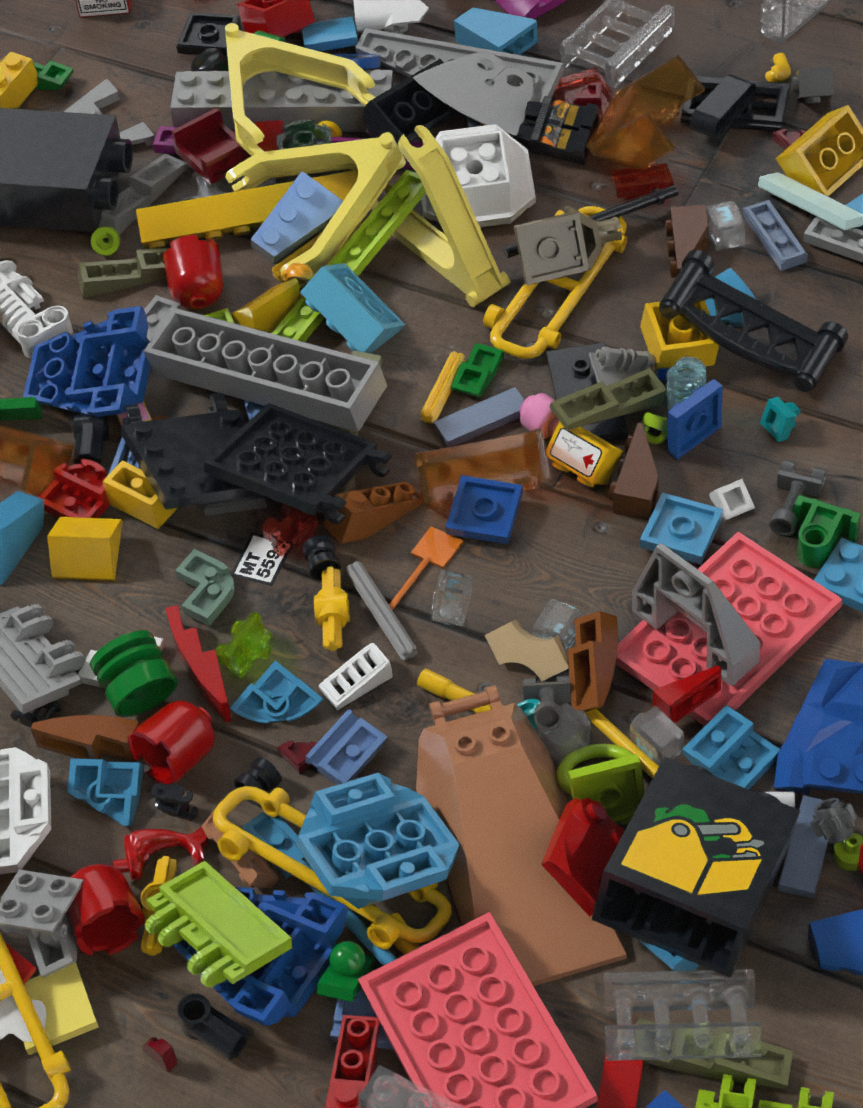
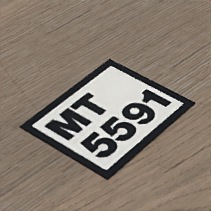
(258, 561)

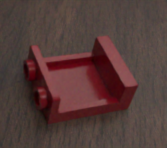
(208, 146)

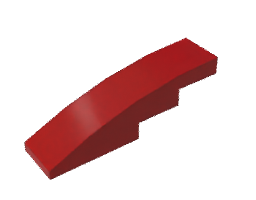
(201, 666)

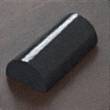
(405, 108)

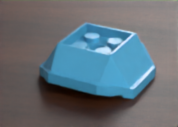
(375, 840)

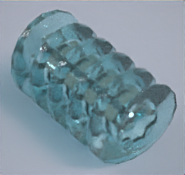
(684, 379)

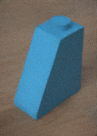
(496, 31)
(19, 526)

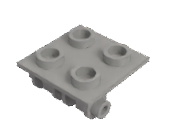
(616, 364)
(37, 904)

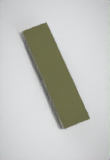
(115, 275)
(607, 402)

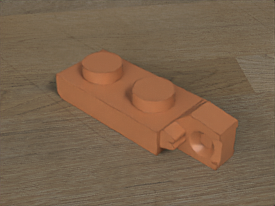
(252, 867)

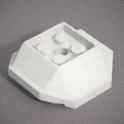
(504, 174)
(23, 807)

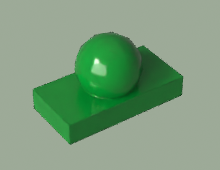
(345, 968)

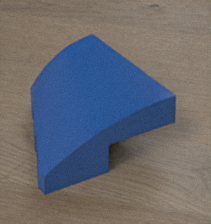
(838, 942)

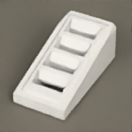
(359, 662)

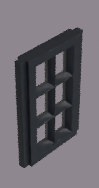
(747, 120)

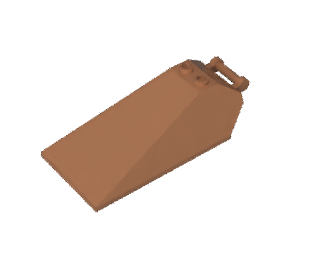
(502, 804)

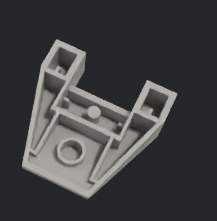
(675, 585)

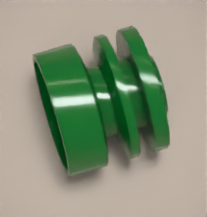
(133, 673)

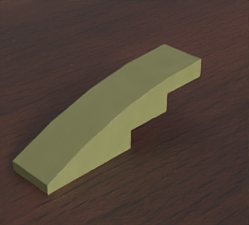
(769, 1070)

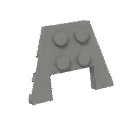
(102, 96)

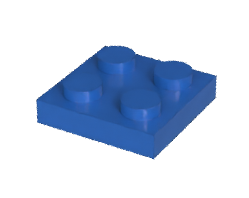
(694, 419)
(484, 509)

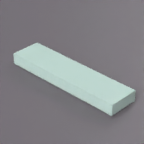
(811, 201)

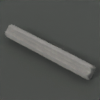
(381, 611)

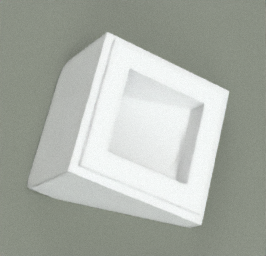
(732, 499)

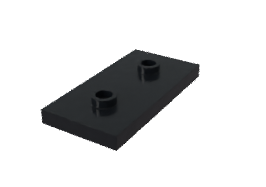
(572, 372)

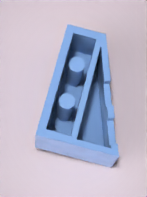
(296, 217)

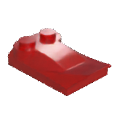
(582, 850)

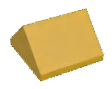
(270, 307)
(84, 548)

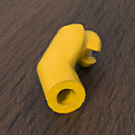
(780, 70)

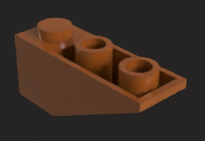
(372, 510)

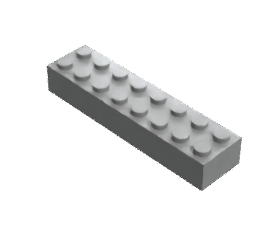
(271, 98)
(266, 368)

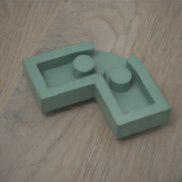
(212, 584)

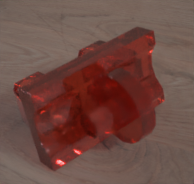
(293, 530)

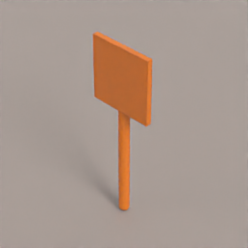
(433, 548)

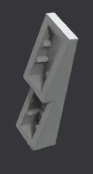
(144, 189)

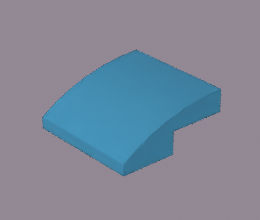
(330, 34)
(732, 749)

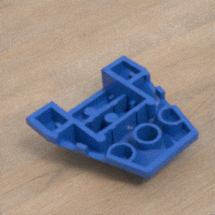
(94, 368)
(827, 734)
(290, 979)

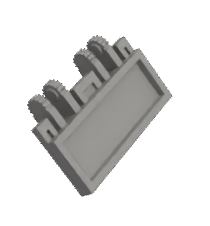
(29, 665)

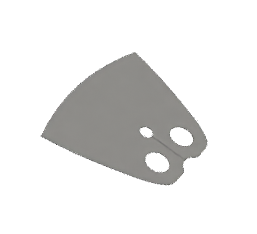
(463, 87)

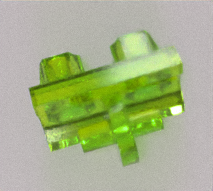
(248, 644)

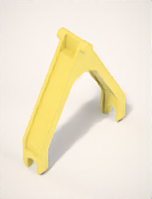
(256, 54)
(372, 158)
(460, 252)

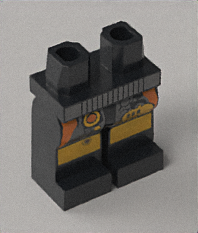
(559, 129)

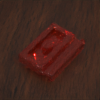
(634, 182)

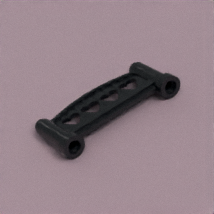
(812, 347)

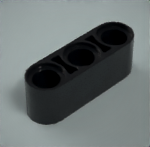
(723, 106)

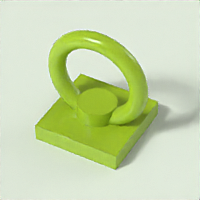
(612, 783)

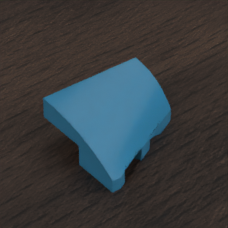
(107, 786)

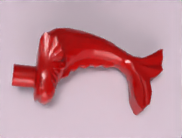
(144, 842)

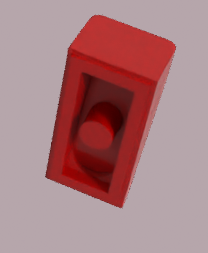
(687, 694)

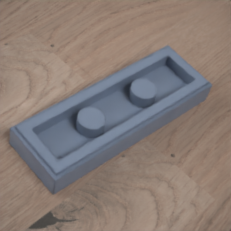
(775, 235)
(479, 418)
(804, 854)

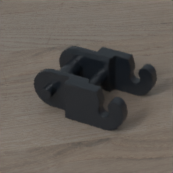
(30, 718)
(170, 800)

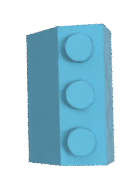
(351, 308)

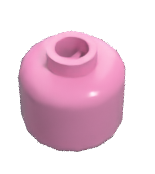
(537, 414)

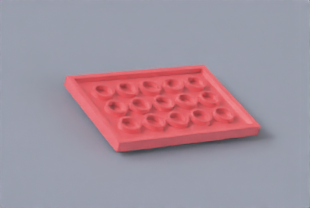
(770, 597)
(475, 1024)

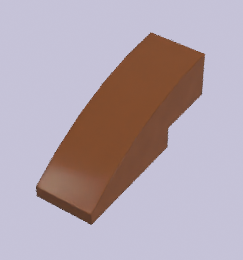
(592, 660)
(85, 736)

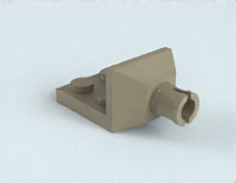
(562, 244)

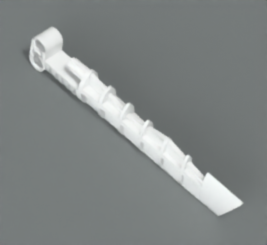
(16, 316)

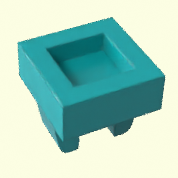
(779, 418)

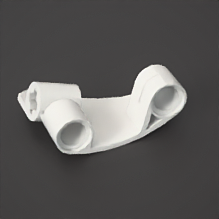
(388, 14)

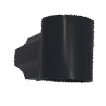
(90, 436)
(212, 1028)

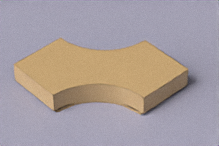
(516, 645)

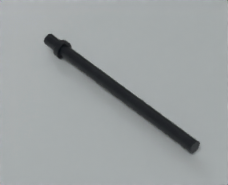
(656, 197)

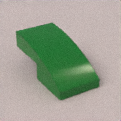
(52, 76)
(478, 371)

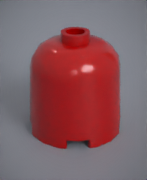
(194, 272)
(173, 741)
(104, 911)

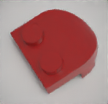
(77, 491)

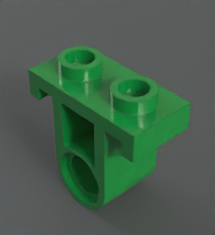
(822, 529)

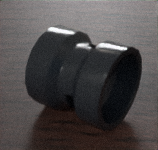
(320, 554)
(261, 775)

